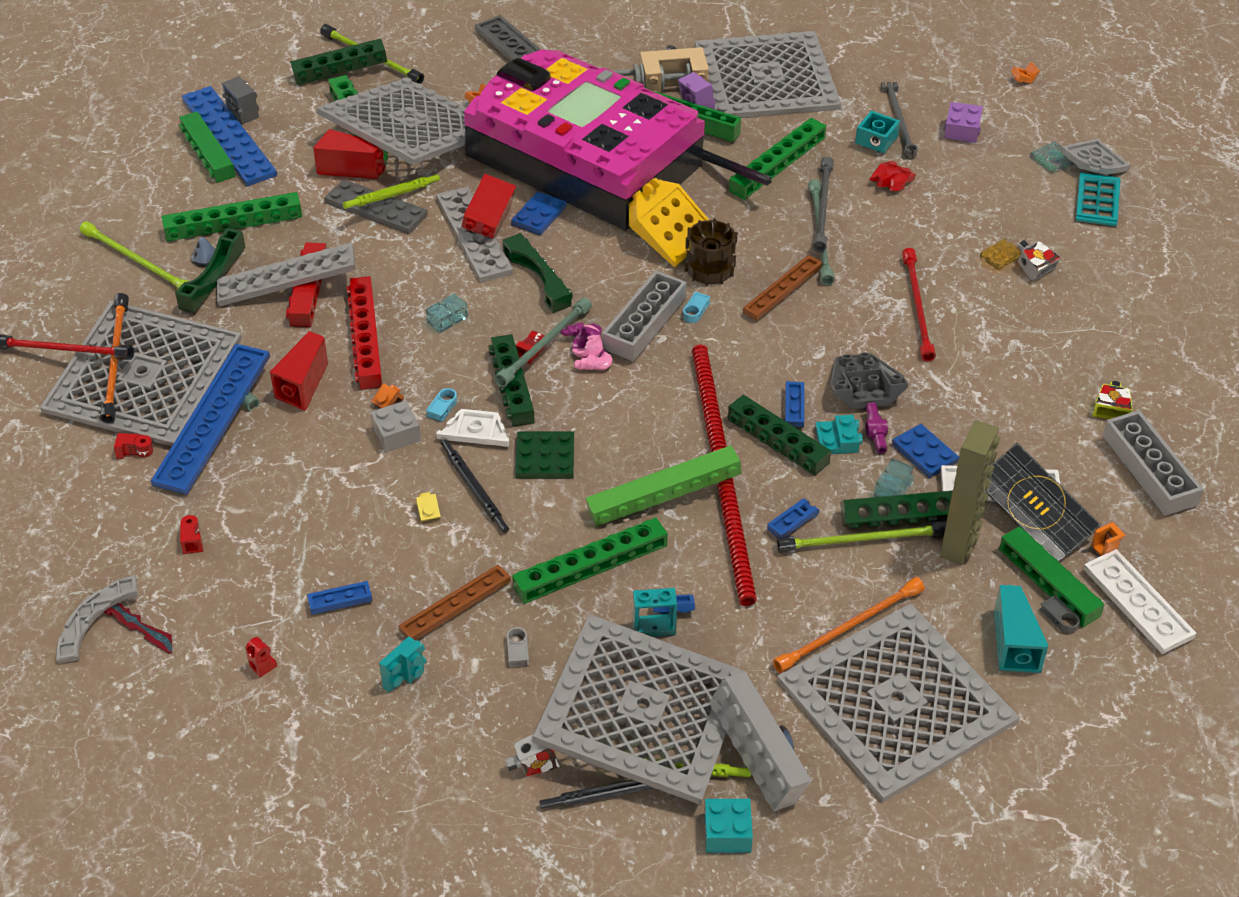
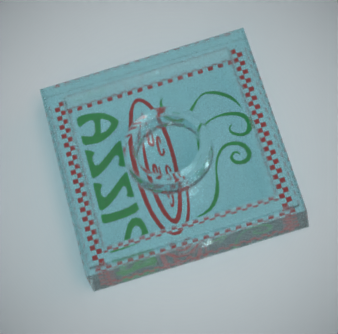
(1051, 158)

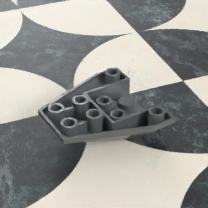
(866, 380)

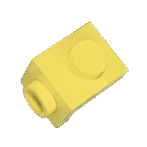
(427, 506)

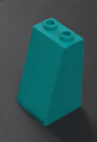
(1018, 634)

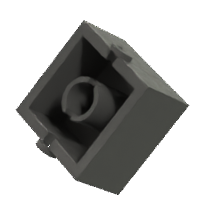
(241, 99)

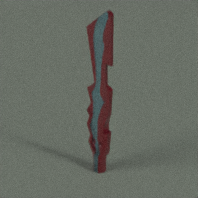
(133, 622)

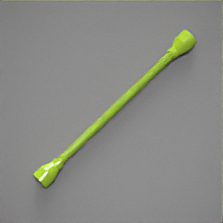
(90, 230)

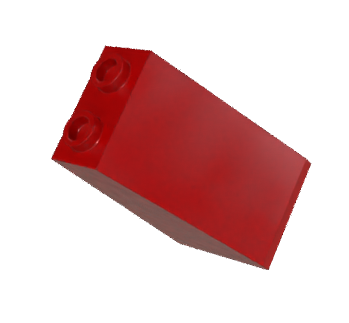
(348, 156)
(489, 206)
(300, 371)

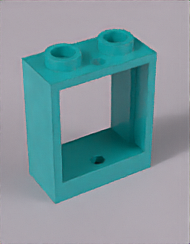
(648, 599)

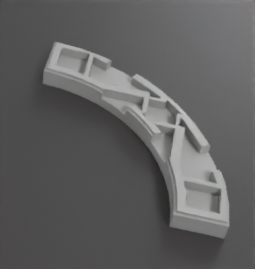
(86, 613)

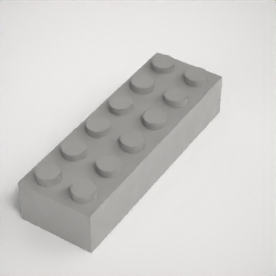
(644, 315)
(1152, 463)
(760, 741)

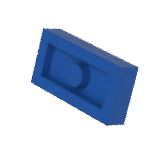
(684, 604)

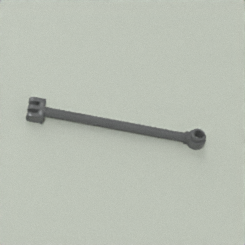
(910, 148)

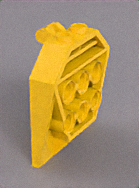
(663, 218)

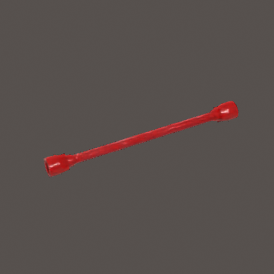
(927, 349)

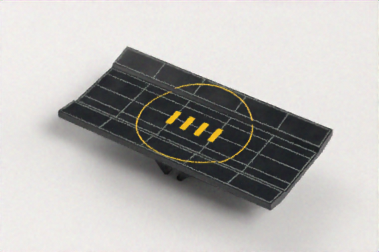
(1039, 503)

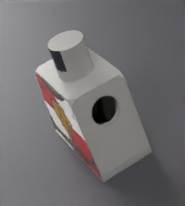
(1037, 259)
(532, 758)

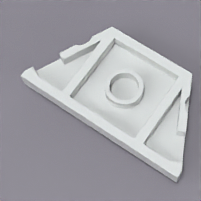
(475, 427)

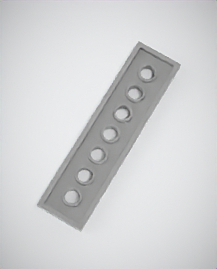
(469, 241)
(276, 274)

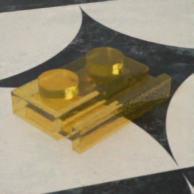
(1000, 254)

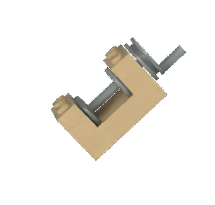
(667, 66)

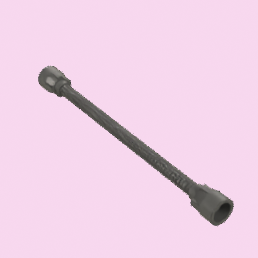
(820, 240)

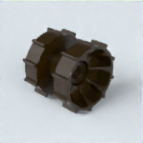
(710, 251)

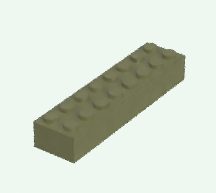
(969, 492)

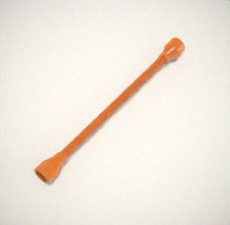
(786, 661)

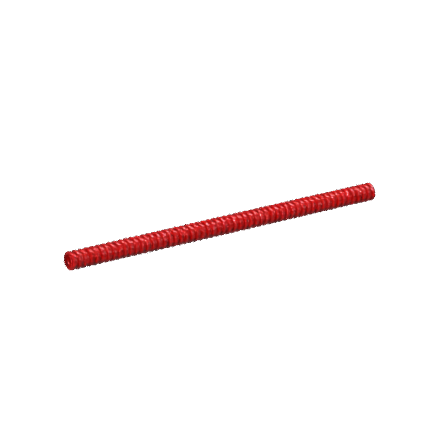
(726, 488)

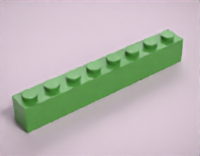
(663, 485)

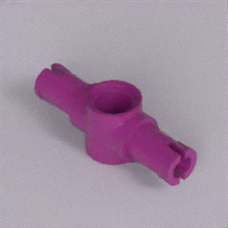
(876, 428)

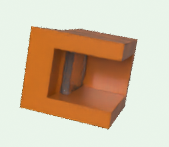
(1107, 539)

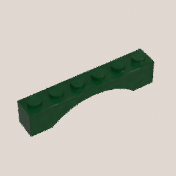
(520, 252)
(194, 292)

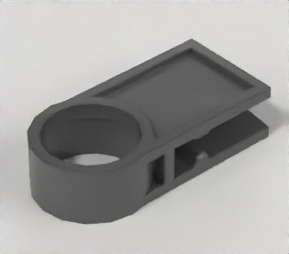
(1057, 611)

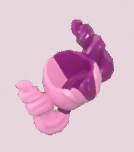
(588, 346)

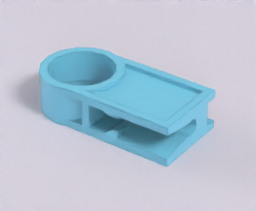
(698, 303)
(439, 407)

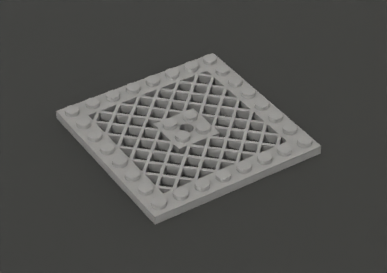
(812, 59)
(401, 120)
(162, 431)
(703, 670)
(884, 778)

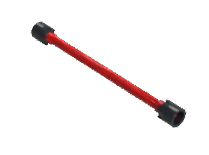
(123, 352)

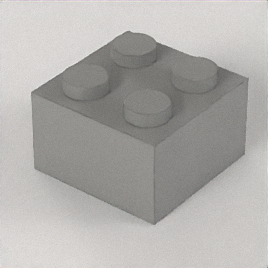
(395, 426)

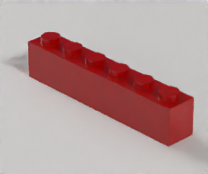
(305, 296)

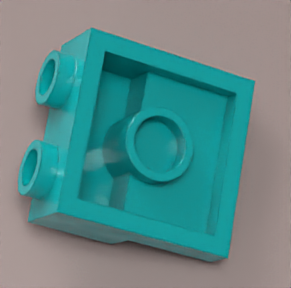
(840, 434)
(403, 663)

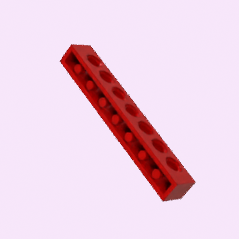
(365, 333)

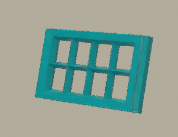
(1098, 219)

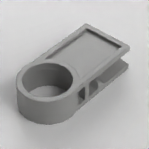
(517, 651)

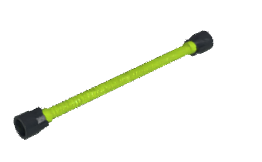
(330, 33)
(789, 544)

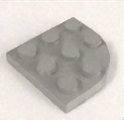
(1095, 157)

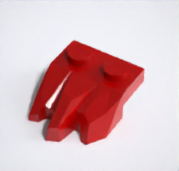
(892, 176)

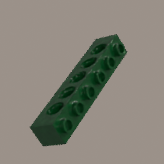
(339, 61)
(516, 393)
(779, 435)
(852, 519)

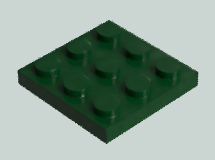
(545, 455)

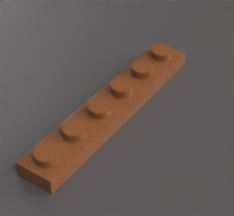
(782, 287)
(455, 603)

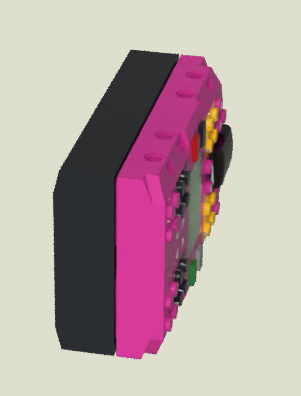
(581, 133)

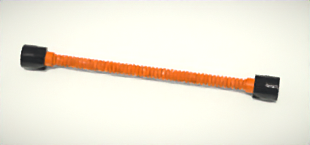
(108, 411)

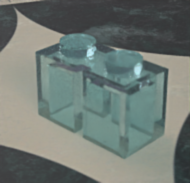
(450, 307)
(895, 480)

